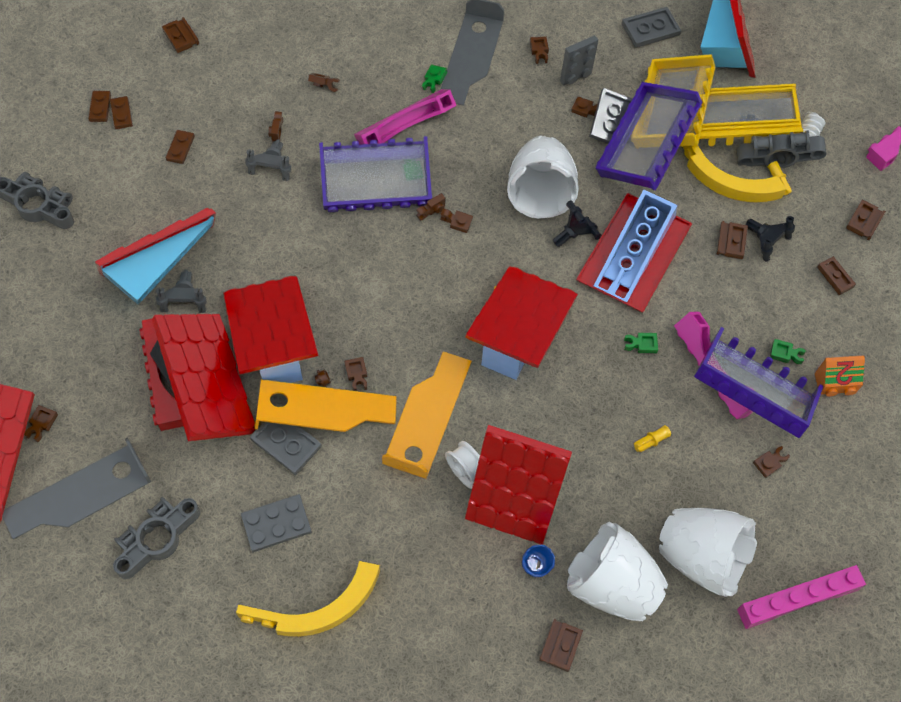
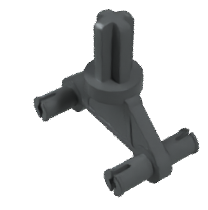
(270, 158)
(181, 292)

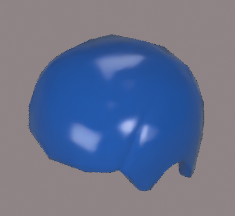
(536, 553)

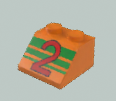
(841, 375)

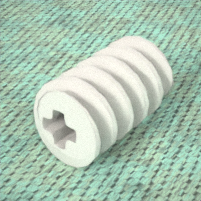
(813, 123)

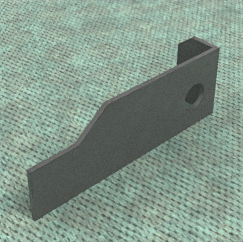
(472, 49)
(77, 494)

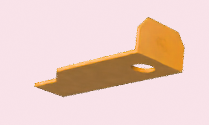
(323, 406)
(427, 416)

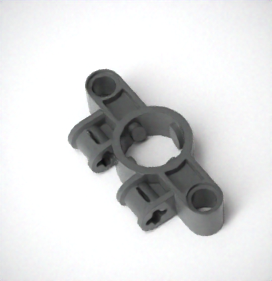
(795, 148)
(52, 210)
(132, 541)

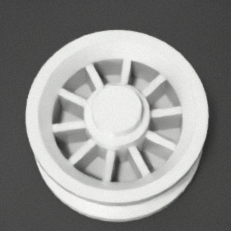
(463, 462)

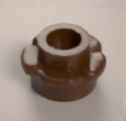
(322, 378)

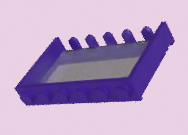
(649, 135)
(375, 175)
(758, 386)

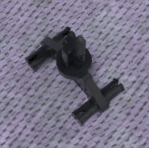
(576, 226)
(771, 234)

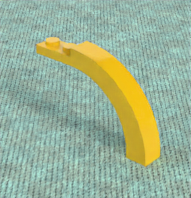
(730, 186)
(324, 618)

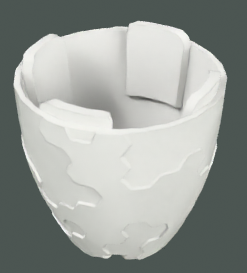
(542, 178)
(709, 546)
(617, 575)

